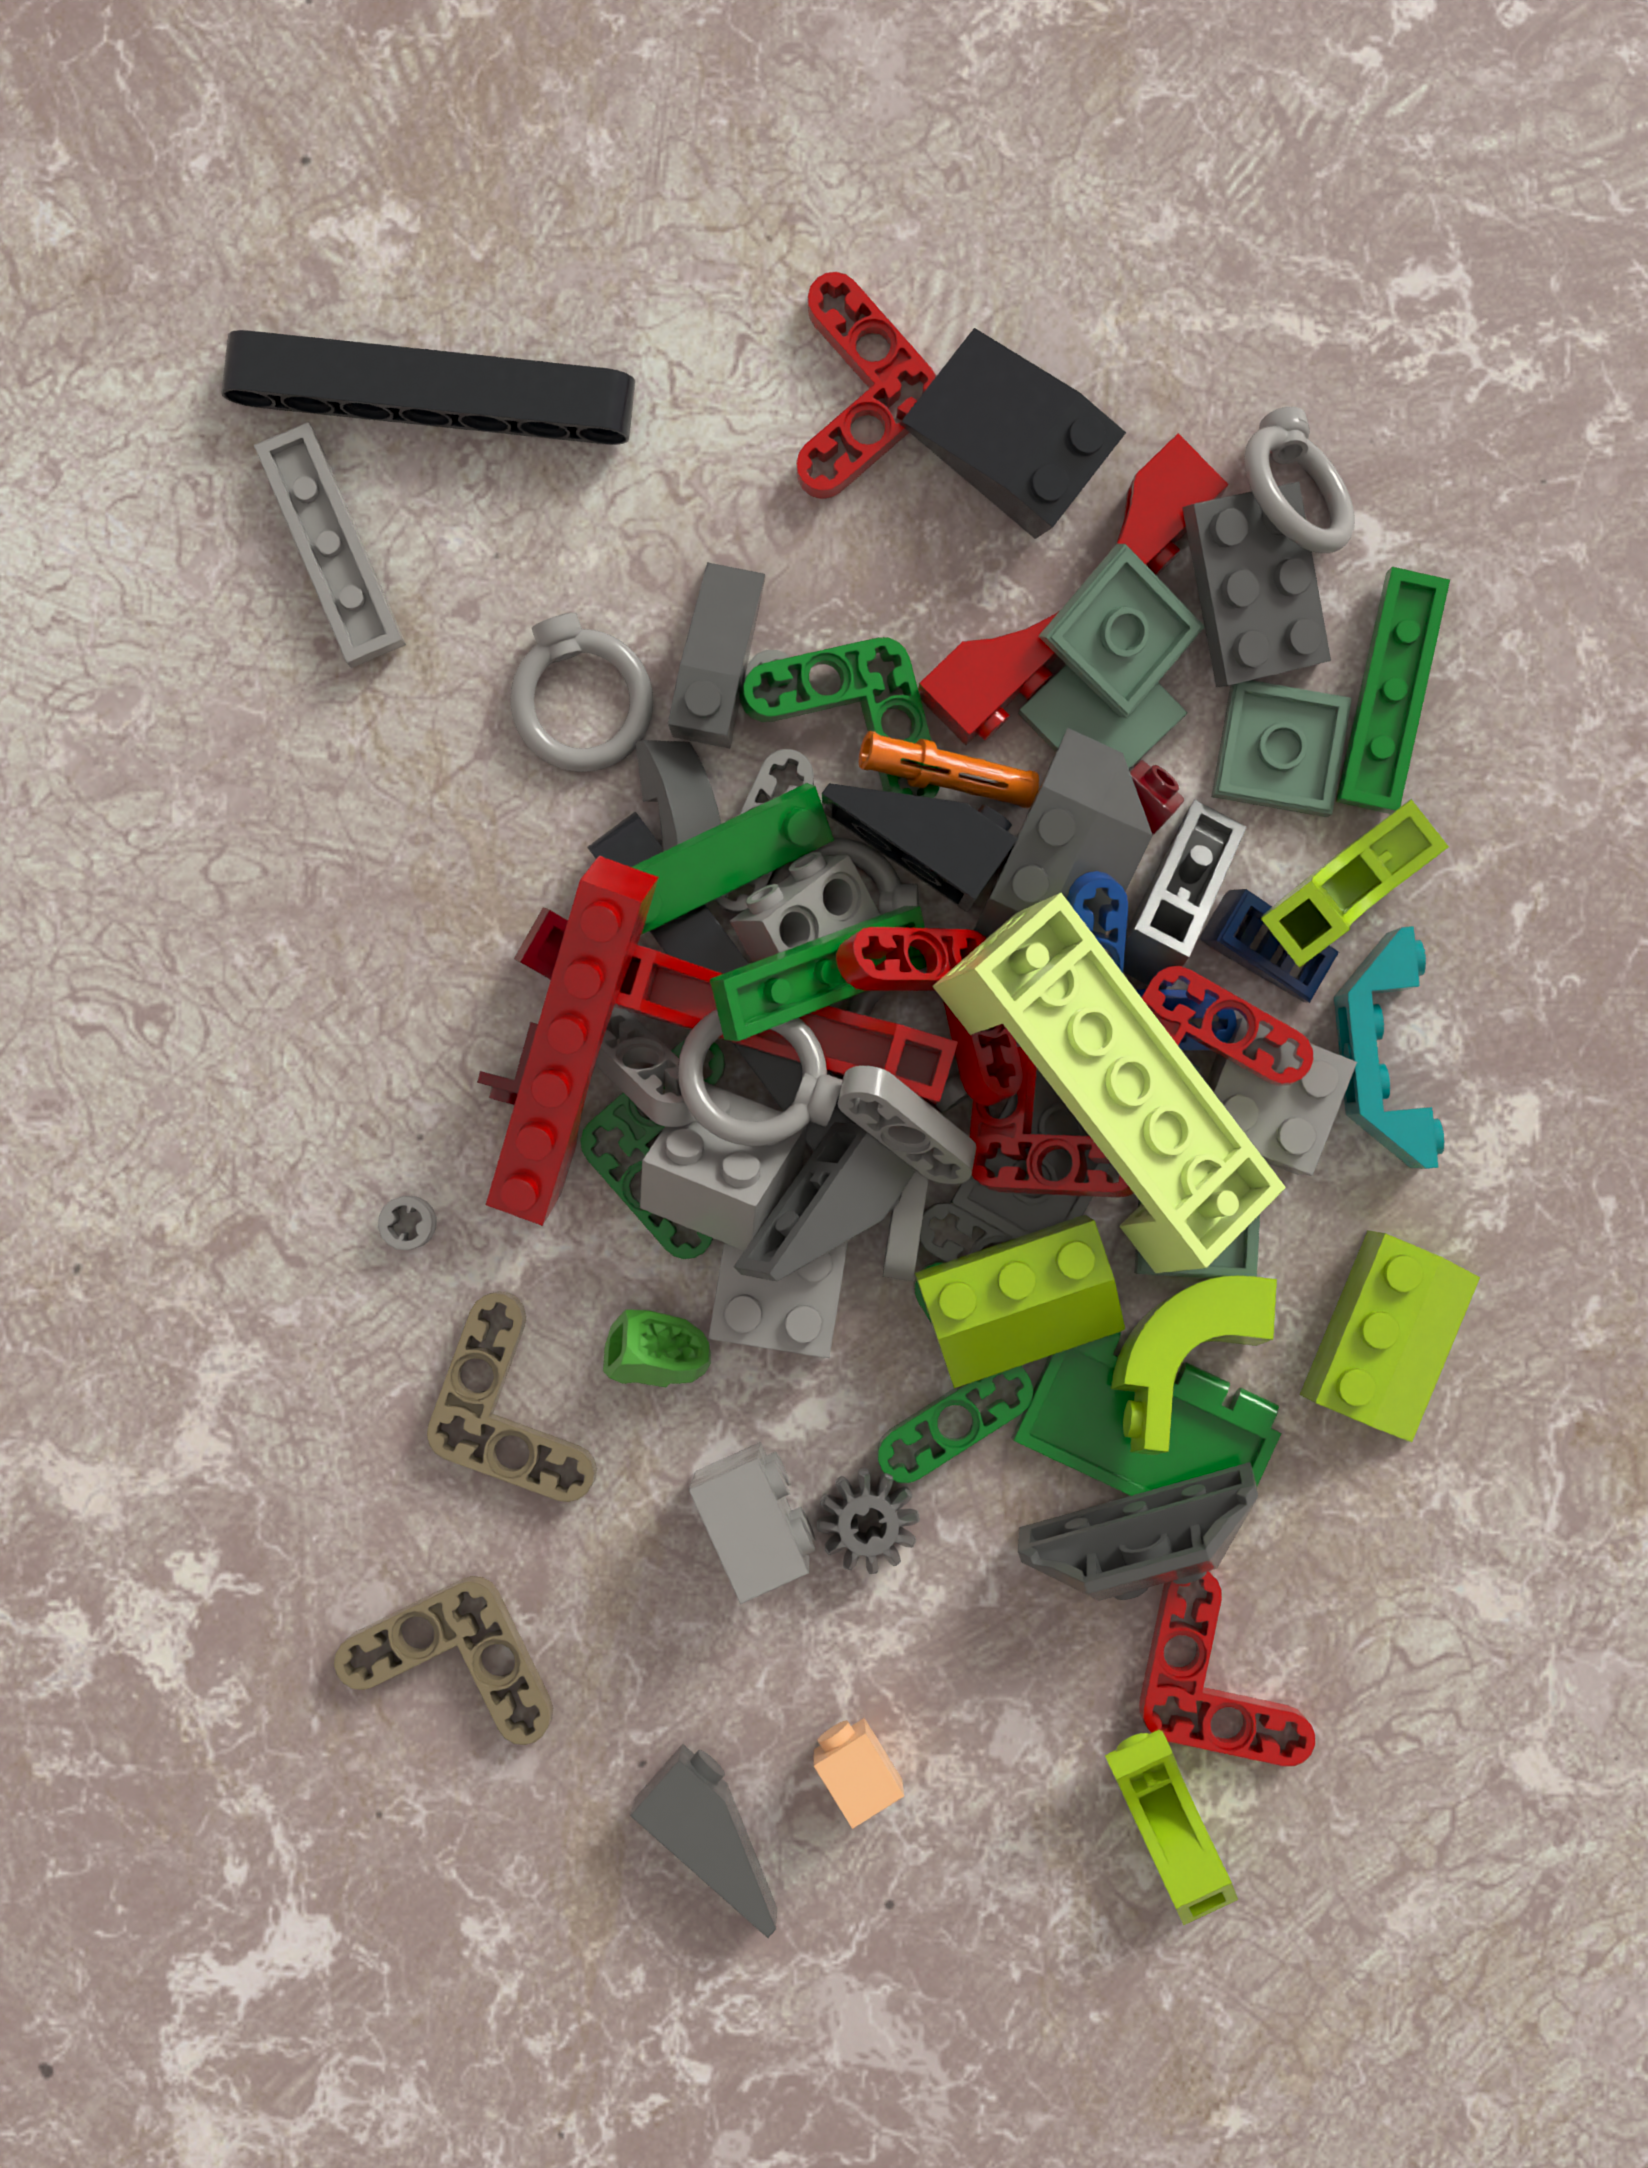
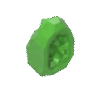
(655, 1349)

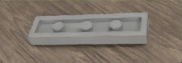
(329, 545)

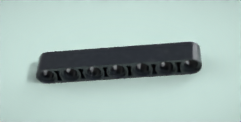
(428, 387)
(702, 941)

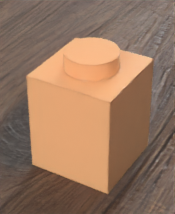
(857, 1771)

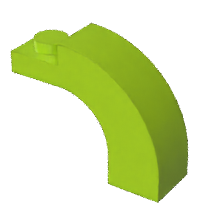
(1352, 882)
(1214, 1310)
(1171, 1825)

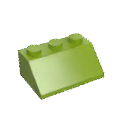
(1022, 1300)
(1390, 1335)

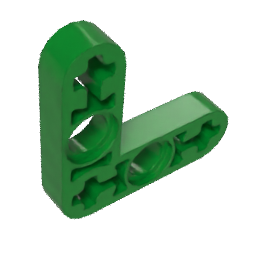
(856, 686)
(638, 1133)
(952, 1447)

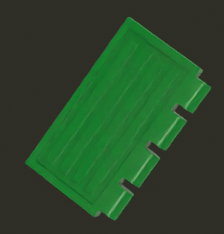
(1081, 1423)

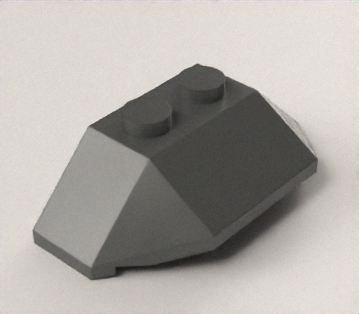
(1078, 824)
(1144, 1537)

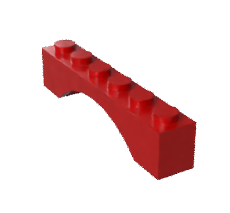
(988, 674)
(683, 995)
(573, 1021)

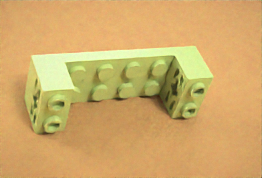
(1119, 1080)

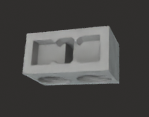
(801, 907)

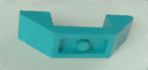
(1389, 967)

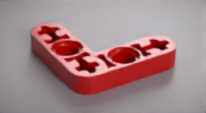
(881, 378)
(942, 952)
(1177, 1026)
(1015, 1135)
(1188, 1687)

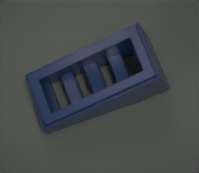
(1220, 937)

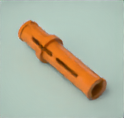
(885, 756)

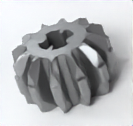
(876, 1539)

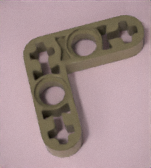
(478, 1411)
(454, 1630)

